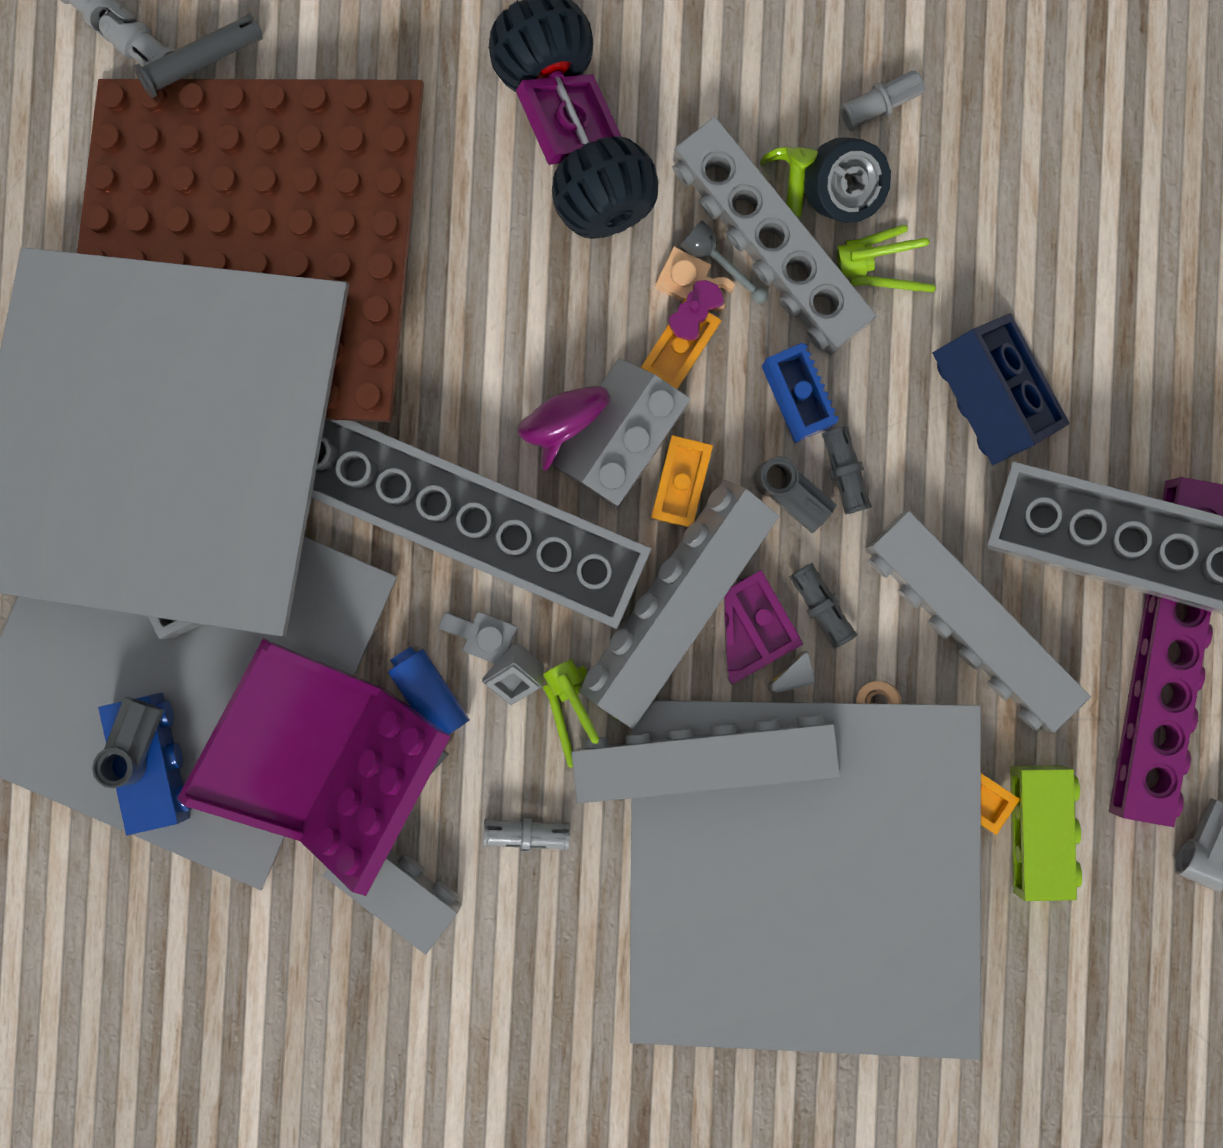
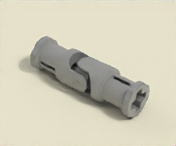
(121, 29)

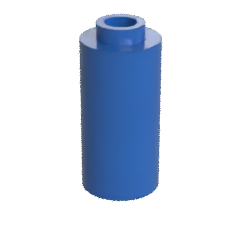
(427, 690)

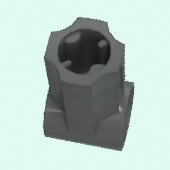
(797, 495)
(129, 738)

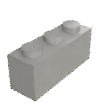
(407, 901)

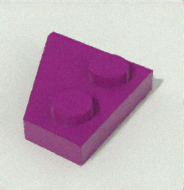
(755, 627)

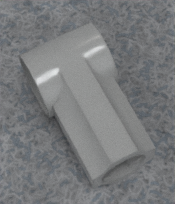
(1202, 856)

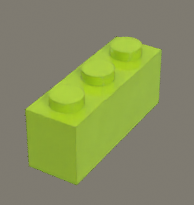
(1045, 833)

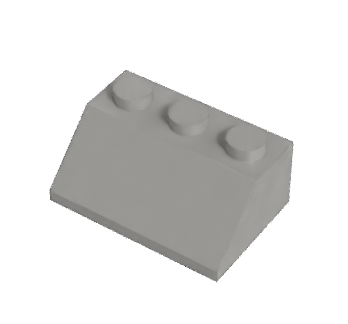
(625, 435)

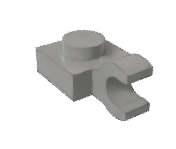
(485, 636)

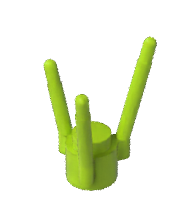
(858, 258)
(565, 682)

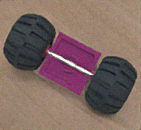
(601, 177)

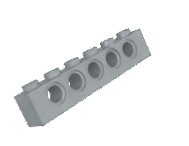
(715, 147)

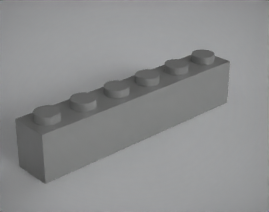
(678, 603)
(977, 623)
(706, 761)

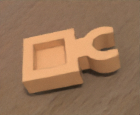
(683, 271)

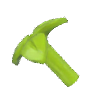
(799, 160)

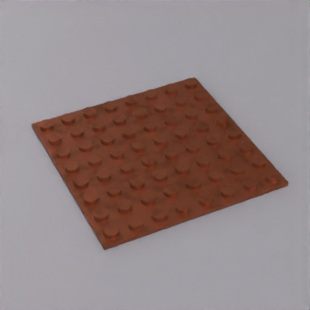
(271, 184)

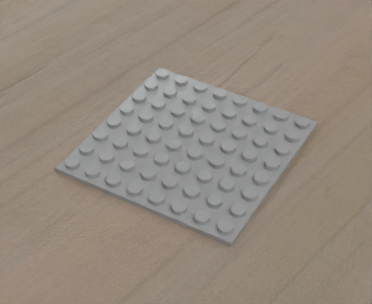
(162, 435)
(74, 658)
(815, 904)

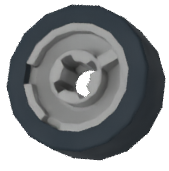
(829, 190)

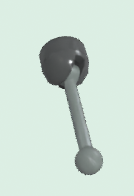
(702, 243)

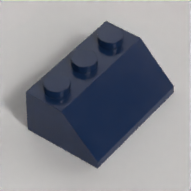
(1000, 388)

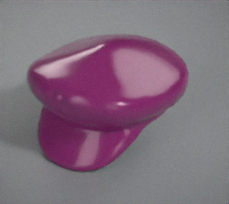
(562, 419)

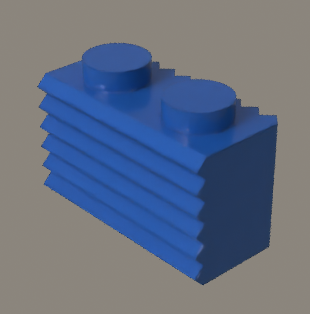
(799, 392)

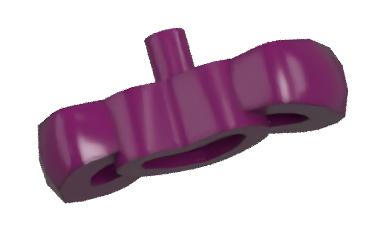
(687, 320)

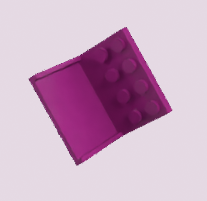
(317, 761)

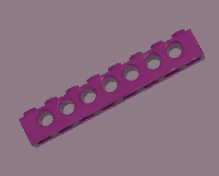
(1152, 671)

